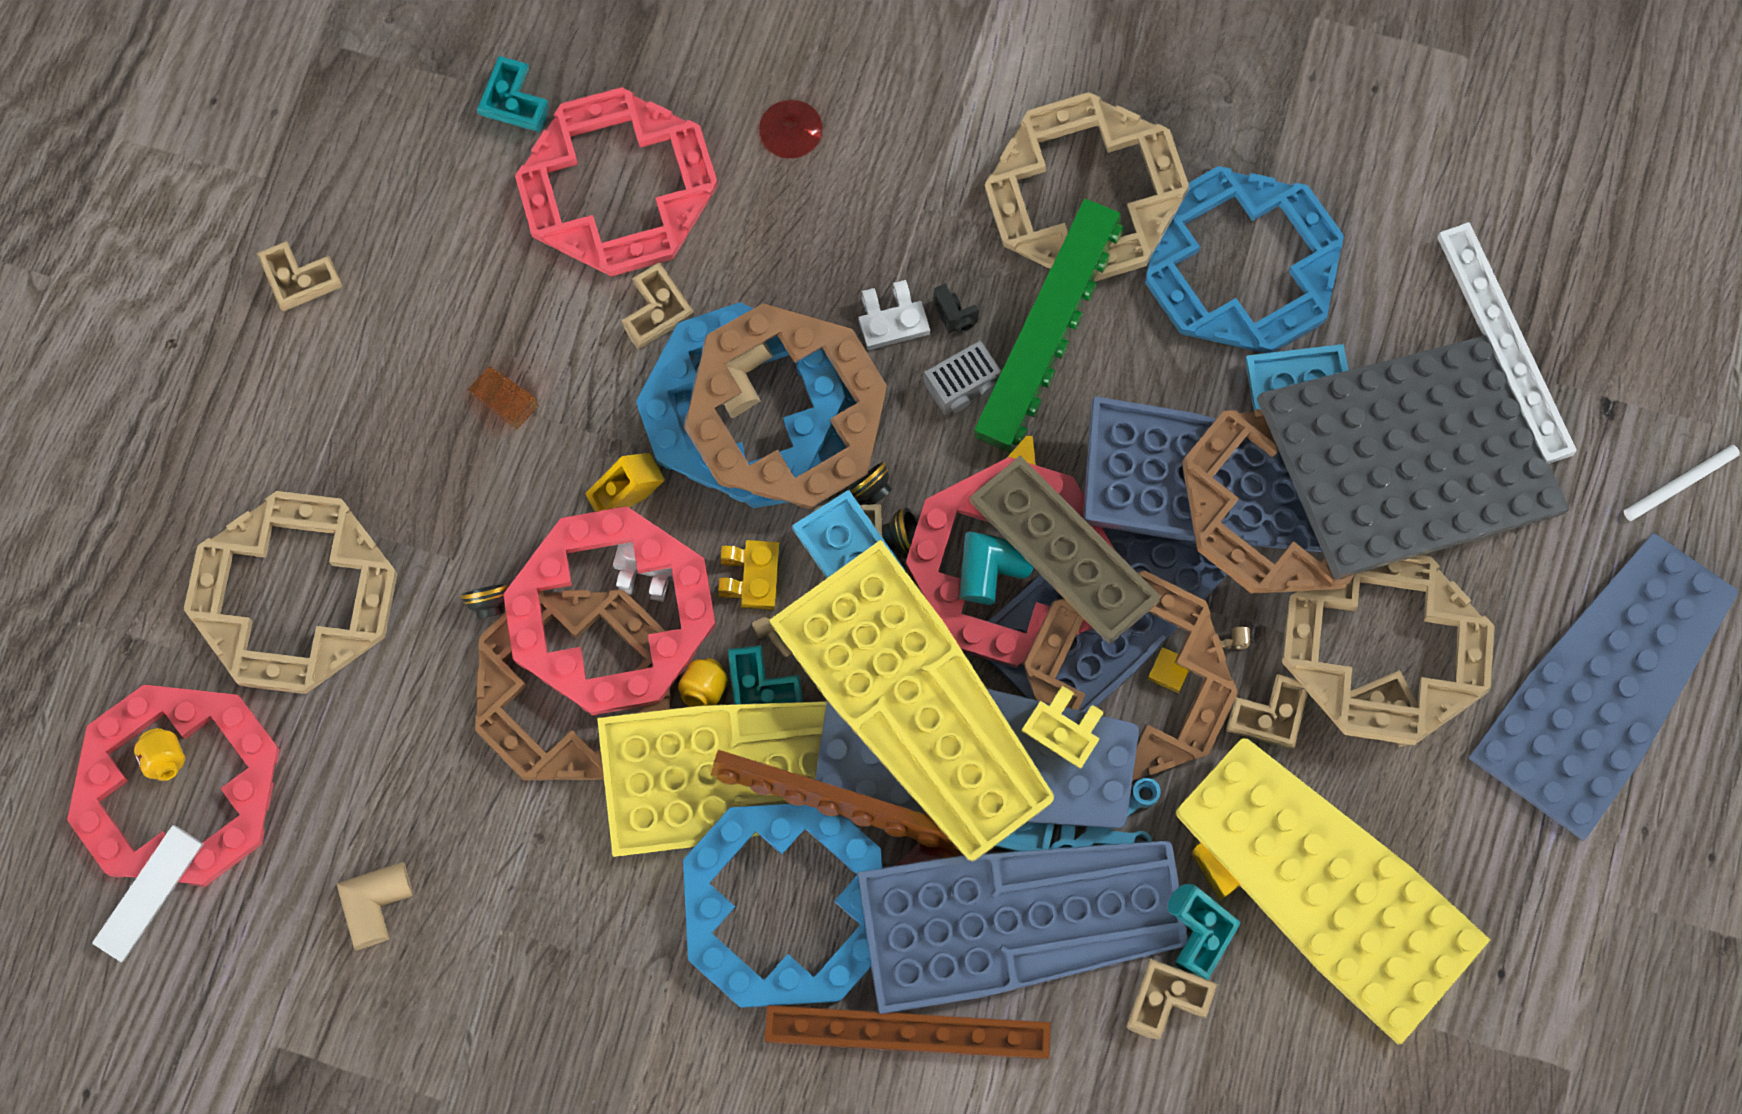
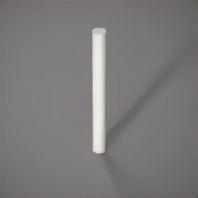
(1681, 482)

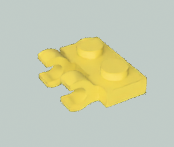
(1061, 734)

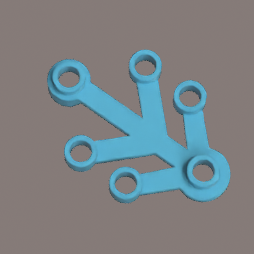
(1104, 835)

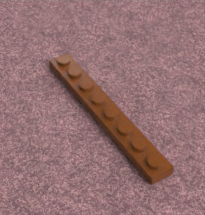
(830, 799)
(908, 1032)

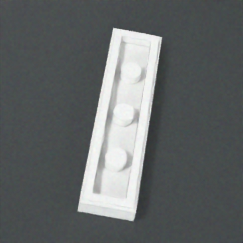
(147, 893)

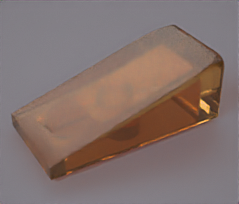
(504, 397)

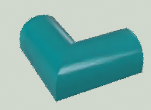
(506, 102)
(982, 562)
(750, 682)
(1211, 928)

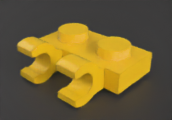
(759, 574)

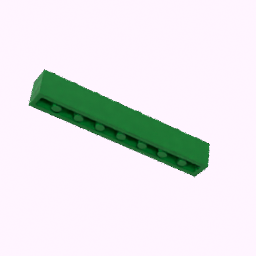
(1048, 326)

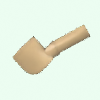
(763, 628)
(1240, 639)

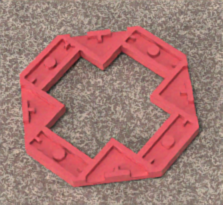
(580, 236)
(550, 570)
(942, 590)
(188, 712)

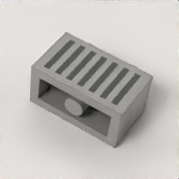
(962, 378)

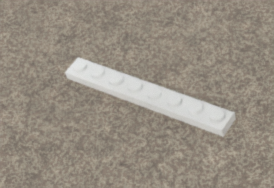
(1507, 341)

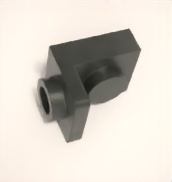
(950, 311)

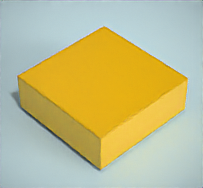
(1168, 673)

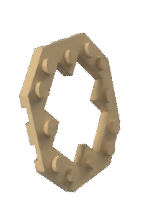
(1119, 130)
(331, 647)
(1437, 698)

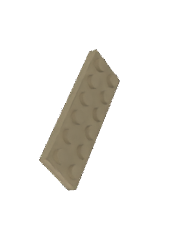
(1065, 550)

